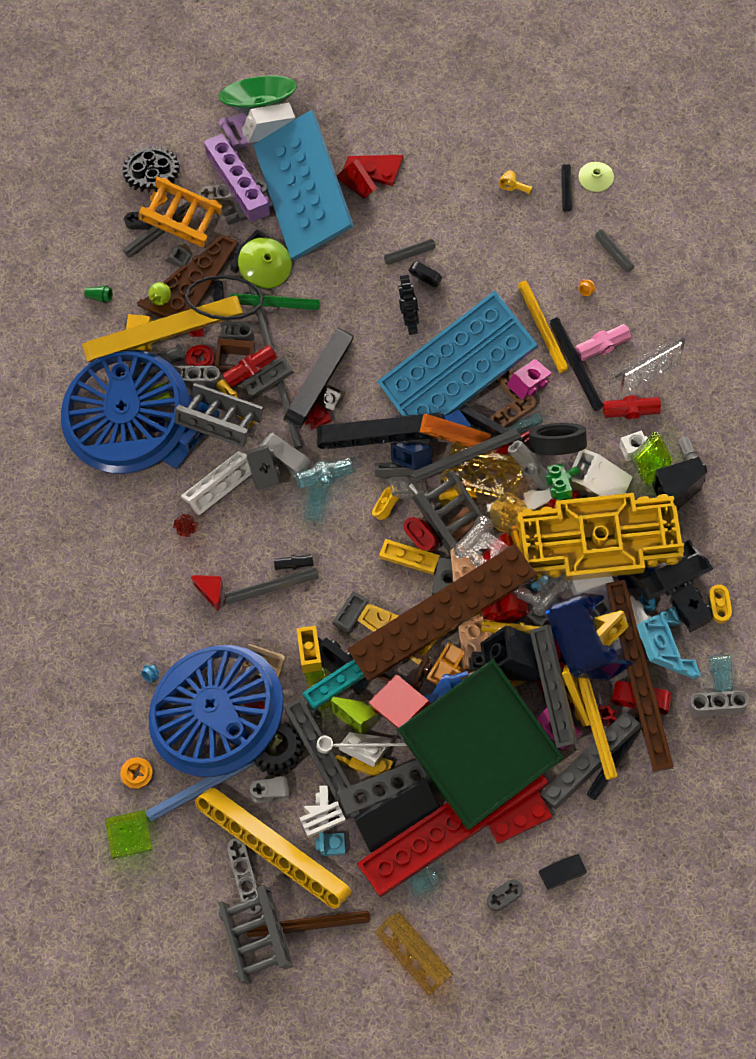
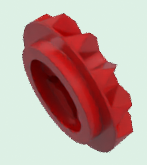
(198, 351)

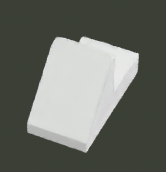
(322, 800)

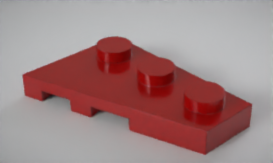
(379, 167)
(520, 819)

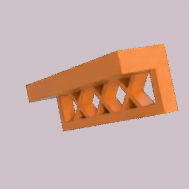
(452, 431)

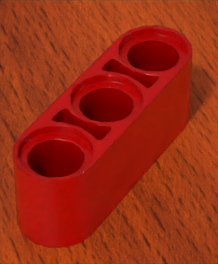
(623, 695)

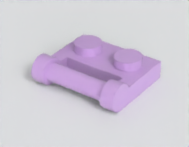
(238, 121)

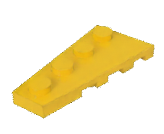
(376, 617)

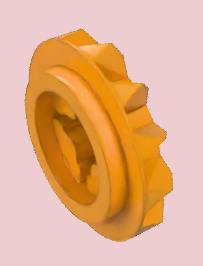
(133, 765)

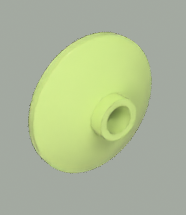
(595, 182)

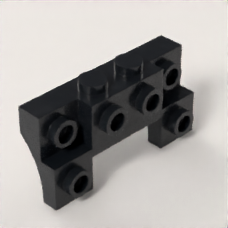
(671, 577)

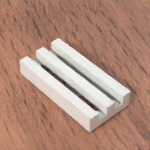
(306, 826)

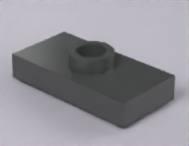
(350, 612)

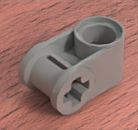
(271, 790)

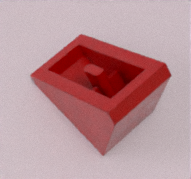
(210, 588)

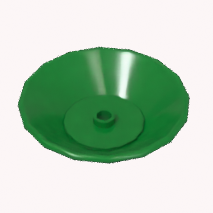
(257, 92)

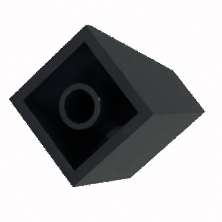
(680, 480)
(513, 653)

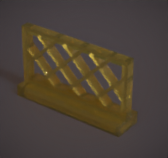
(491, 461)

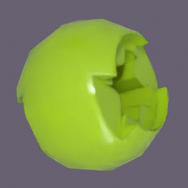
(159, 293)

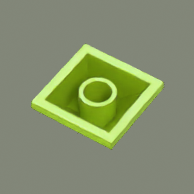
(354, 714)

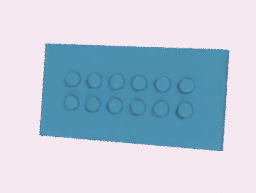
(303, 185)
(459, 360)

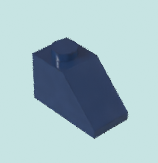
(411, 454)

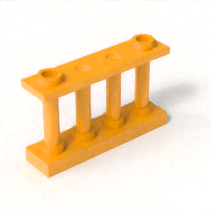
(180, 229)

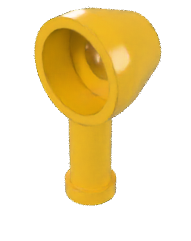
(509, 178)

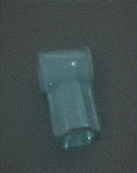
(721, 669)

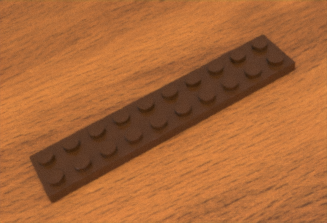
(442, 612)

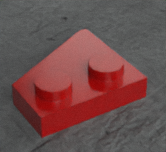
(357, 179)

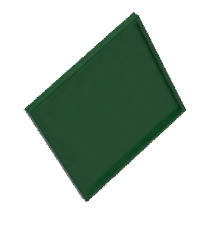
(480, 744)

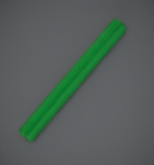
(282, 302)

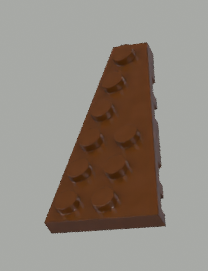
(204, 265)

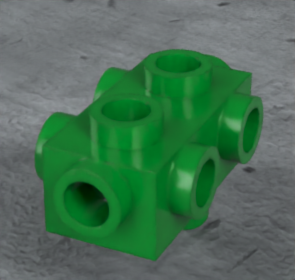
(560, 481)

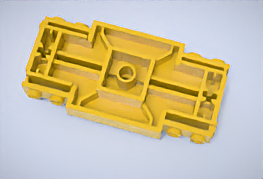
(601, 536)

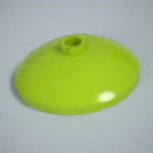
(263, 272)

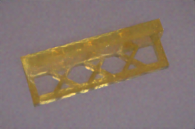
(415, 949)

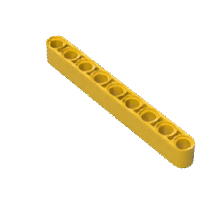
(160, 329)
(273, 847)

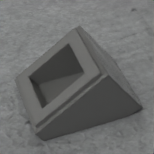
(178, 256)

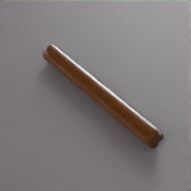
(316, 923)

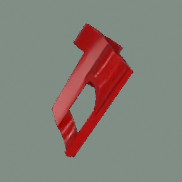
(510, 608)

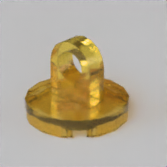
(505, 512)

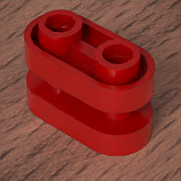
(421, 534)

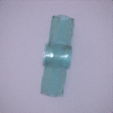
(323, 473)

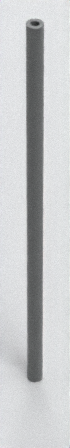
(281, 387)

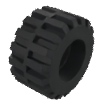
(288, 758)

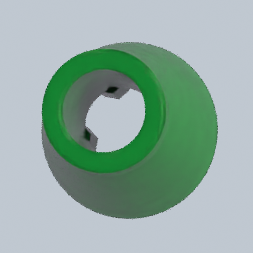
(100, 293)

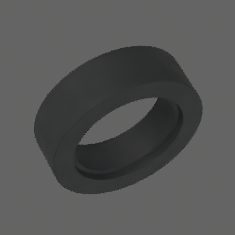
(558, 439)

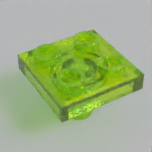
(651, 456)
(128, 834)

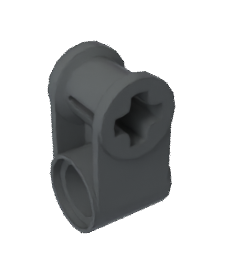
(235, 331)

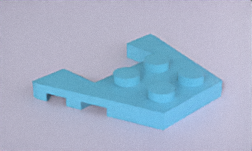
(661, 645)

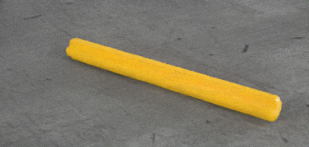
(542, 326)
(597, 728)

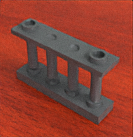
(213, 426)
(434, 517)
(274, 938)

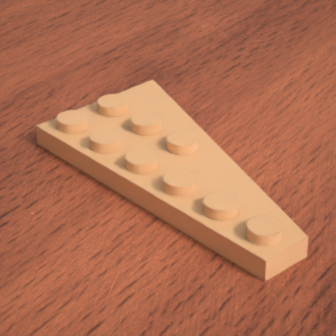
(469, 631)

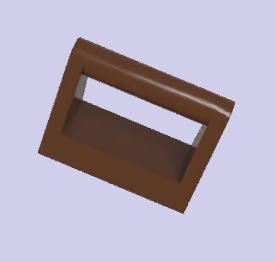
(232, 346)

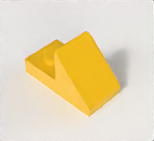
(611, 626)

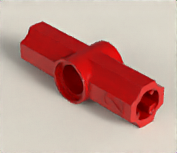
(250, 365)
(631, 407)

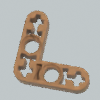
(515, 405)

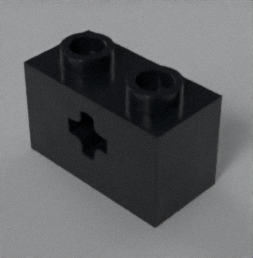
(691, 617)

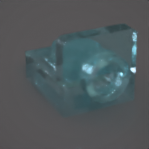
(422, 883)

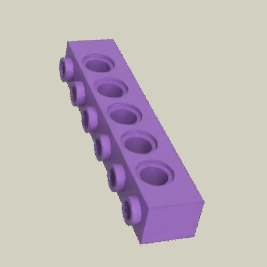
(237, 178)

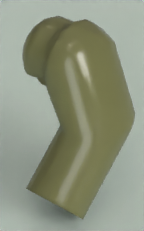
(271, 748)

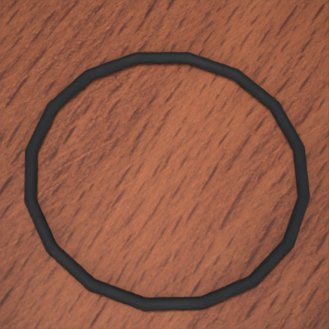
(223, 317)

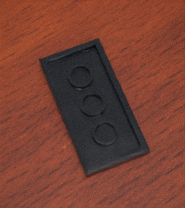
(395, 814)

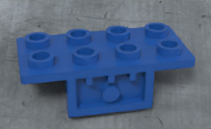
(187, 440)

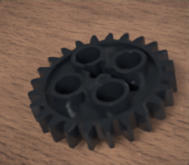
(148, 164)
(408, 304)

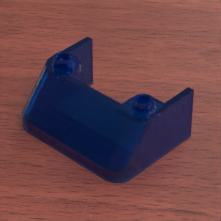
(580, 640)

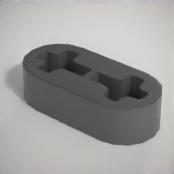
(501, 891)

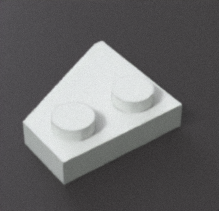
(368, 755)

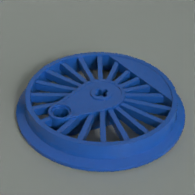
(123, 410)
(216, 710)

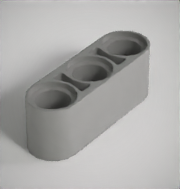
(202, 373)
(286, 455)
(726, 698)

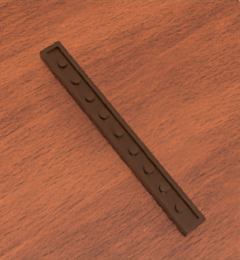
(640, 680)

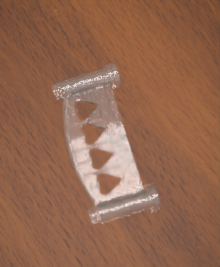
(480, 538)

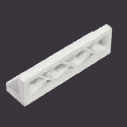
(218, 483)

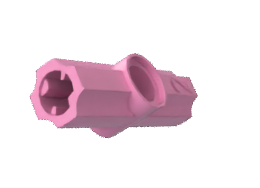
(603, 342)

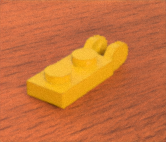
(381, 767)

